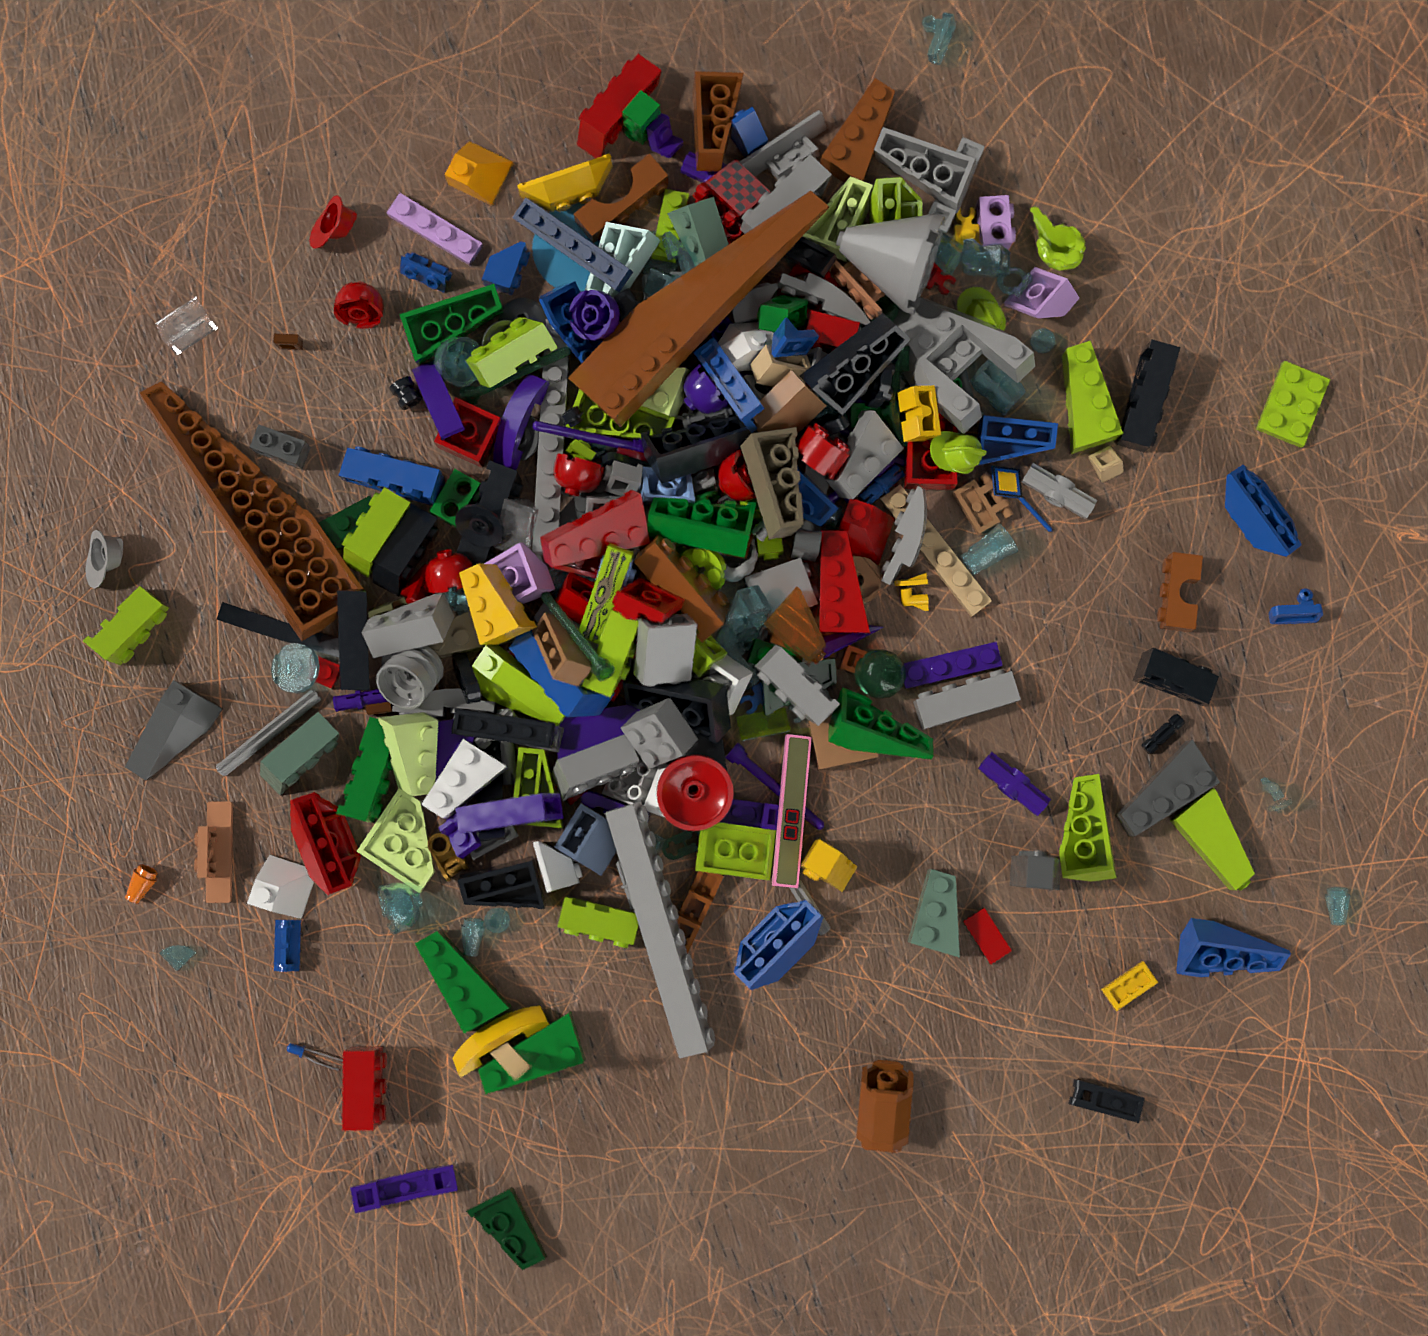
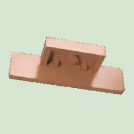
(859, 287)
(215, 852)

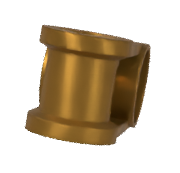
(447, 858)

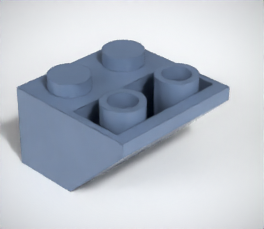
(588, 840)

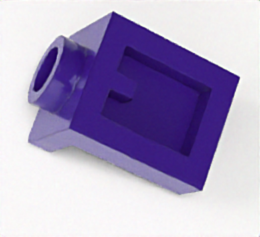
(661, 137)
(461, 842)

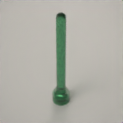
(472, 393)
(601, 667)

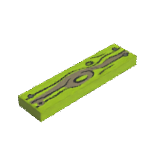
(608, 582)

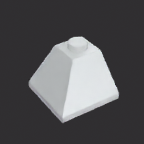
(556, 868)
(281, 887)

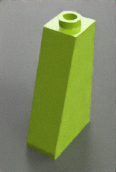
(1213, 837)

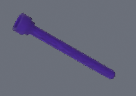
(635, 445)
(739, 756)

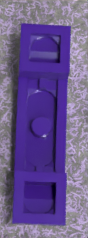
(438, 400)
(515, 420)
(752, 814)
(403, 1187)

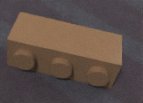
(560, 651)

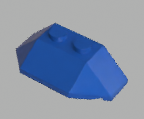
(1259, 513)
(777, 943)

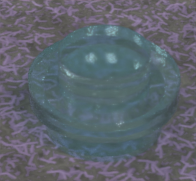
(1042, 340)
(497, 920)

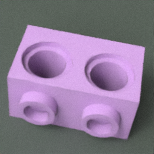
(991, 223)

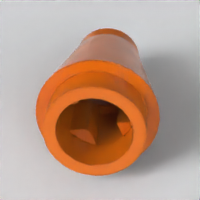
(140, 883)

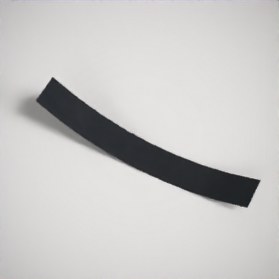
(276, 629)

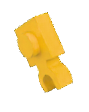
(966, 229)

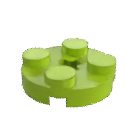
(711, 561)

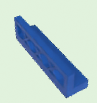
(730, 382)

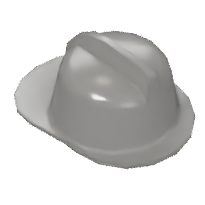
(103, 555)

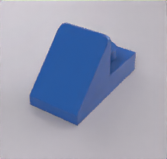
(790, 341)

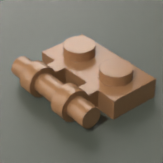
(976, 506)

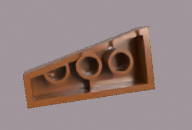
(676, 574)

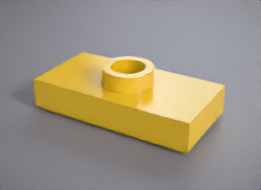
(1129, 985)

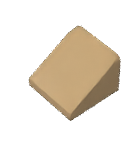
(1106, 463)

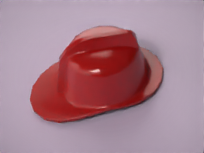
(333, 223)

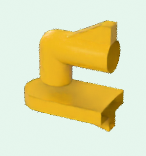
(907, 599)

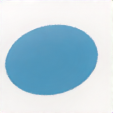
(553, 264)

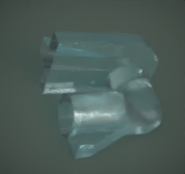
(1276, 793)

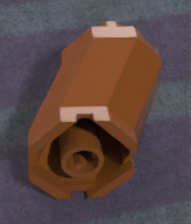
(885, 1106)

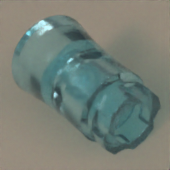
(989, 550)

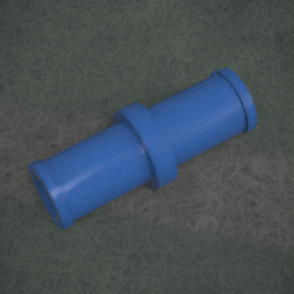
(881, 485)

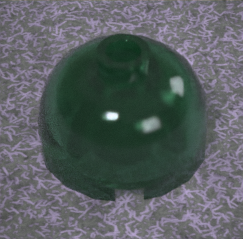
(880, 673)

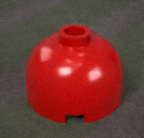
(359, 305)
(577, 474)
(735, 478)
(444, 571)

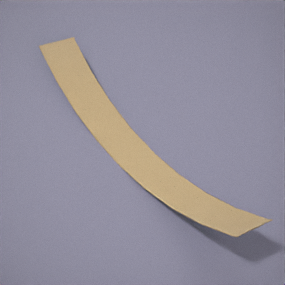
(510, 1060)

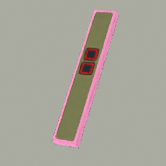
(791, 811)

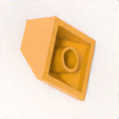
(478, 172)

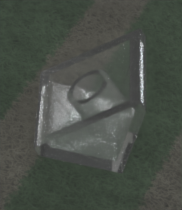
(186, 326)
(518, 521)

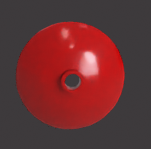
(694, 809)

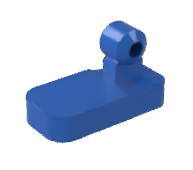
(1292, 614)

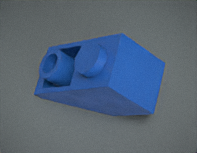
(748, 132)
(505, 268)

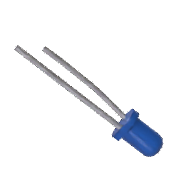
(299, 1050)

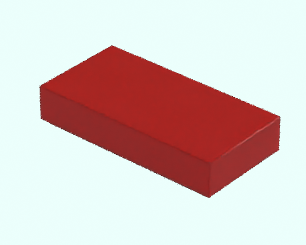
(987, 936)

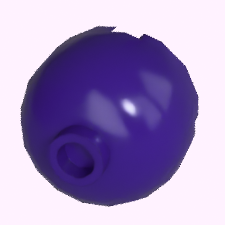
(594, 314)
(702, 392)

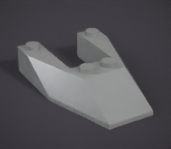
(948, 343)

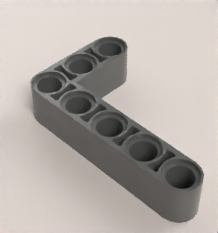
(808, 536)

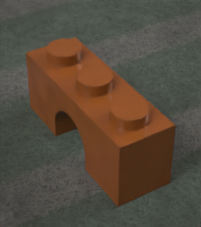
(1175, 612)

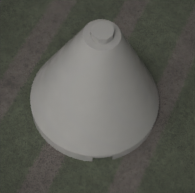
(895, 255)

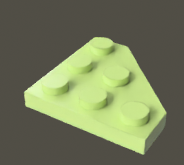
(401, 842)

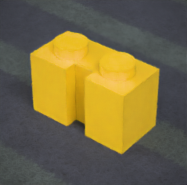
(921, 413)

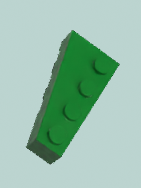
(460, 982)
(545, 1051)

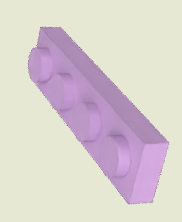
(434, 229)

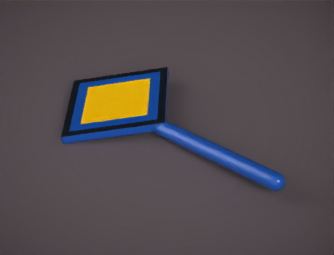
(1008, 484)

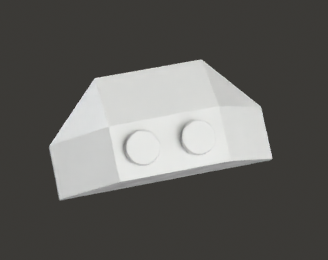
(743, 343)

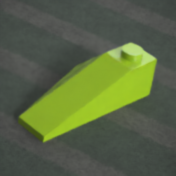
(510, 685)
(1086, 840)

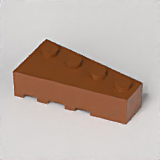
(714, 107)
(855, 142)

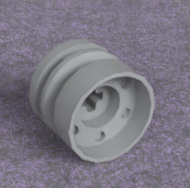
(410, 677)

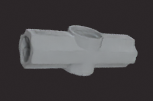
(1059, 491)

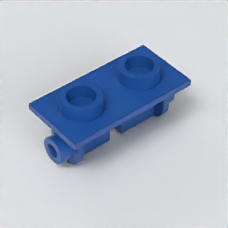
(415, 268)
(287, 945)

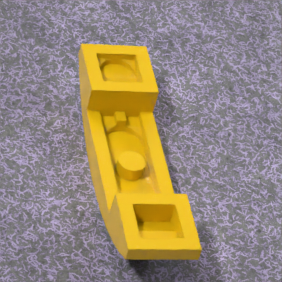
(495, 1033)

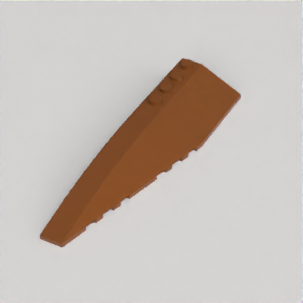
(683, 313)
(264, 522)

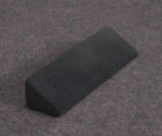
(352, 645)

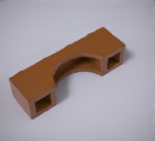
(647, 181)

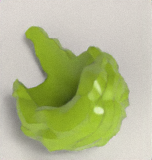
(1058, 245)

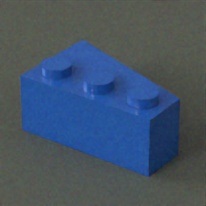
(1013, 438)

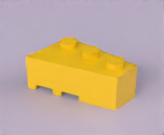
(493, 606)
(828, 865)

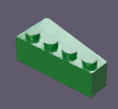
(449, 318)
(702, 525)
(370, 776)

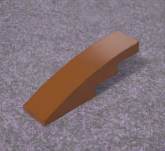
(697, 904)

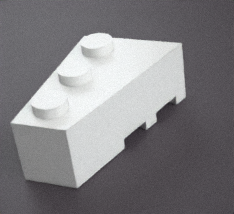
(462, 779)

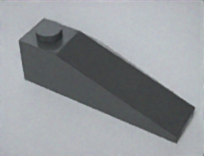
(174, 725)

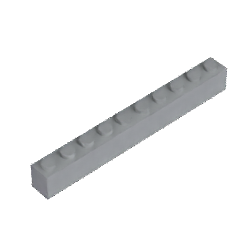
(660, 929)

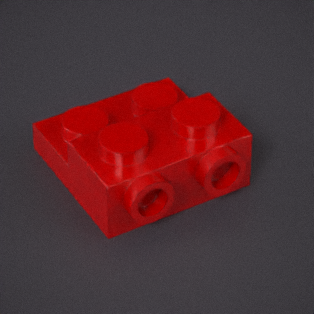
(646, 599)

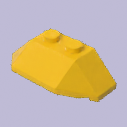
(569, 185)

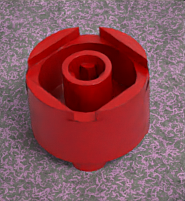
(821, 451)

